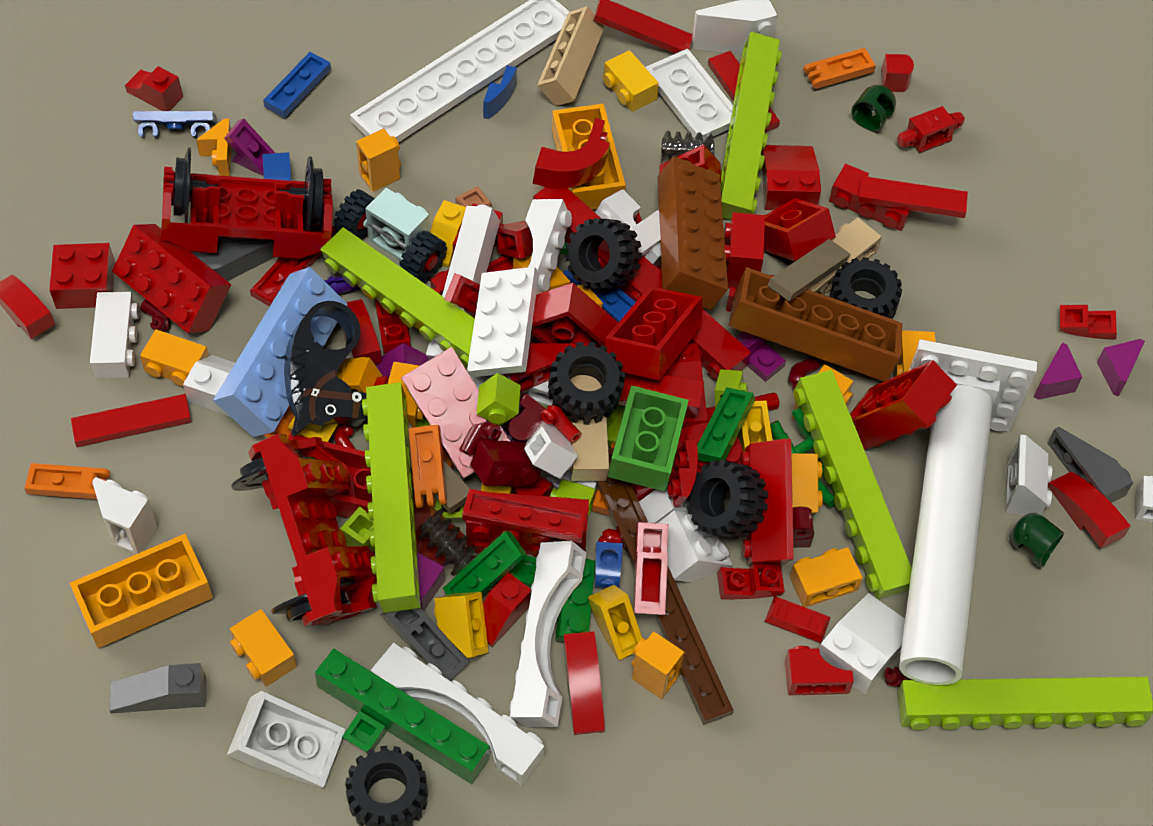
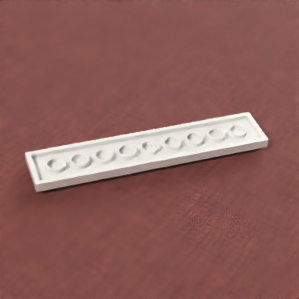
(462, 70)

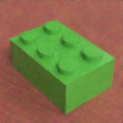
(648, 438)

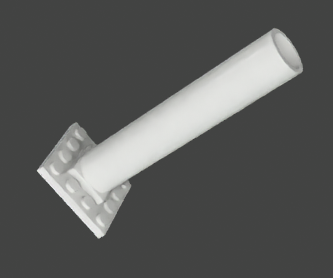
(944, 557)

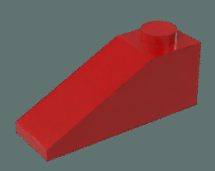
(538, 364)

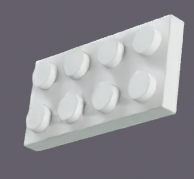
(692, 94)
(503, 322)

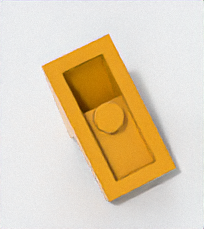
(213, 144)

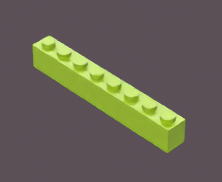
(748, 124)
(400, 293)
(853, 484)
(392, 499)
(1026, 702)

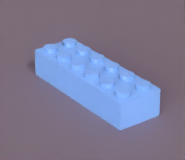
(256, 384)

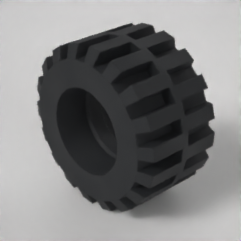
(584, 253)
(871, 278)
(591, 362)
(745, 503)
(382, 766)

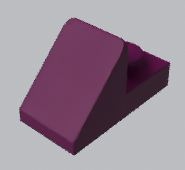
(248, 146)
(763, 359)

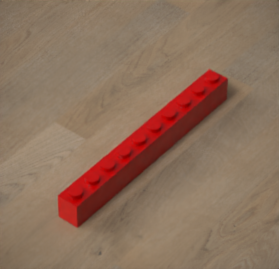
(715, 344)

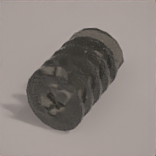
(678, 146)
(447, 542)

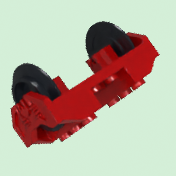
(246, 210)
(299, 483)

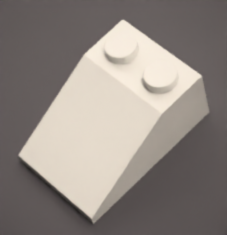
(729, 25)
(865, 641)
(286, 740)

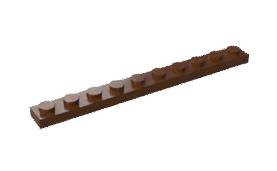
(677, 622)

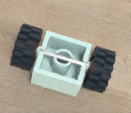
(395, 228)

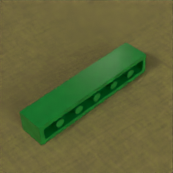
(403, 716)

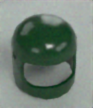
(877, 100)
(1038, 535)

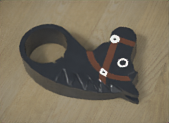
(310, 378)

